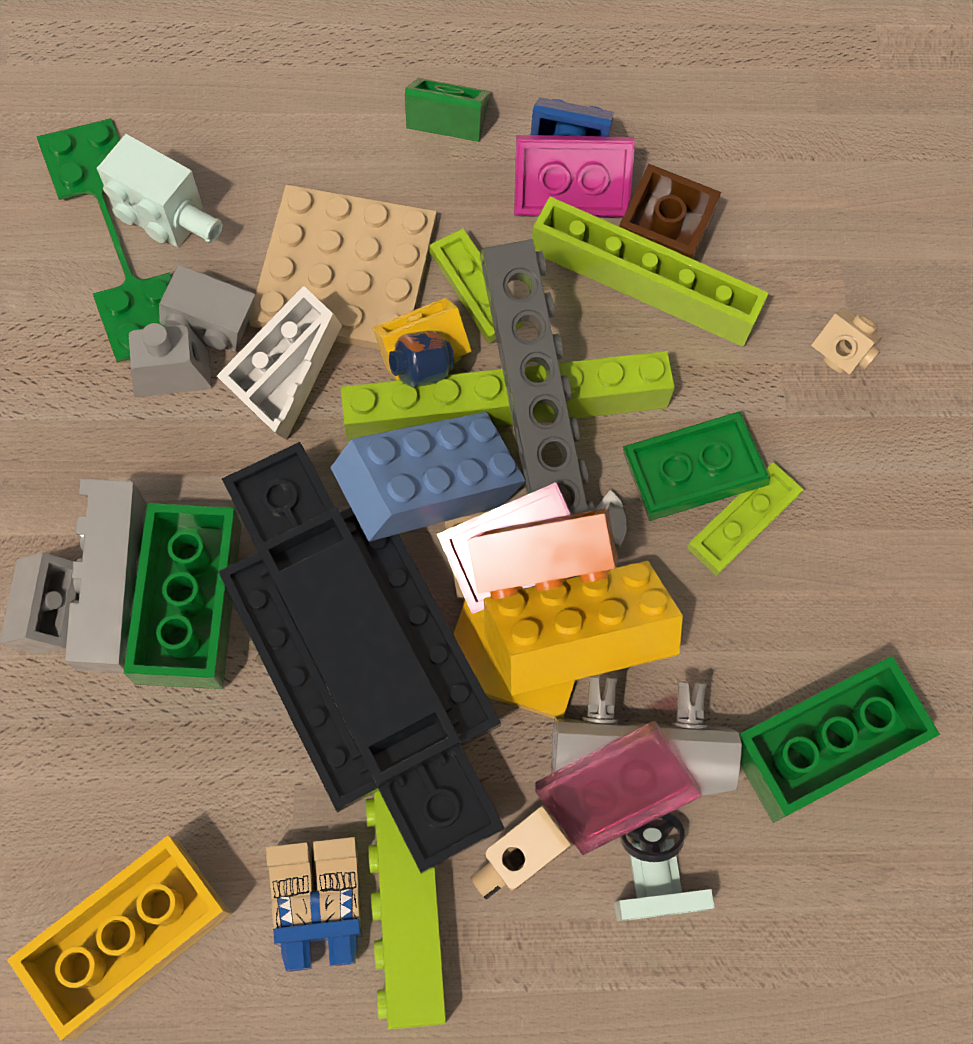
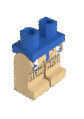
(321, 915)

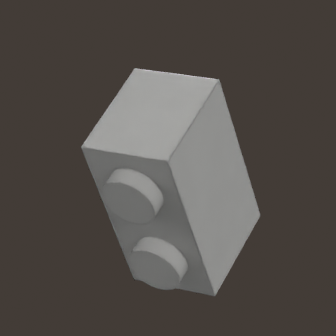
(208, 306)
(39, 604)

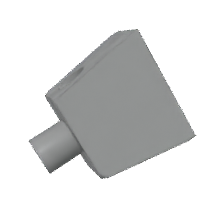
(168, 361)

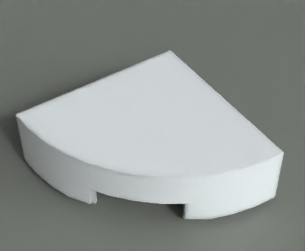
(617, 516)

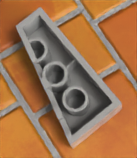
(105, 575)

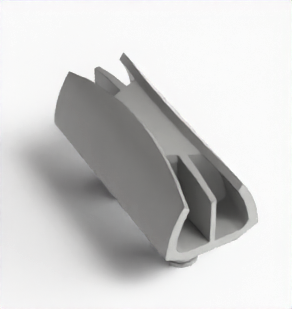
(707, 751)

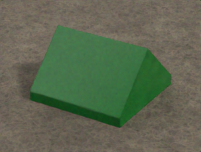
(446, 109)

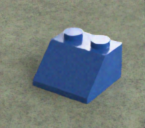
(568, 119)

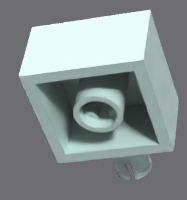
(155, 194)

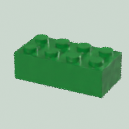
(180, 599)
(834, 738)

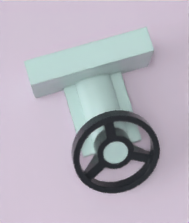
(657, 875)

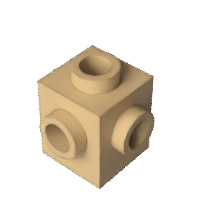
(834, 342)

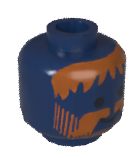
(421, 358)

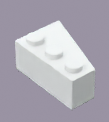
(283, 361)

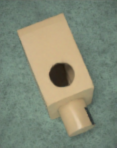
(538, 838)

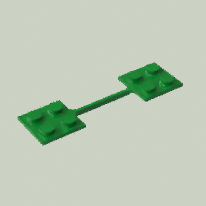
(72, 165)

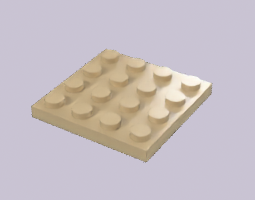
(351, 254)

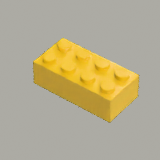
(582, 628)
(118, 938)

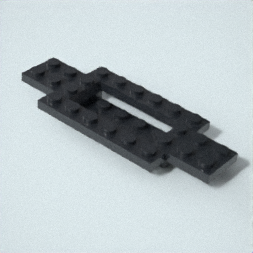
(378, 650)

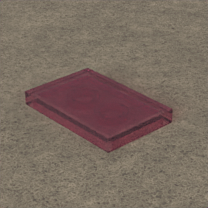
(618, 788)

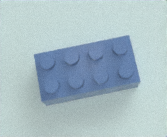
(426, 474)

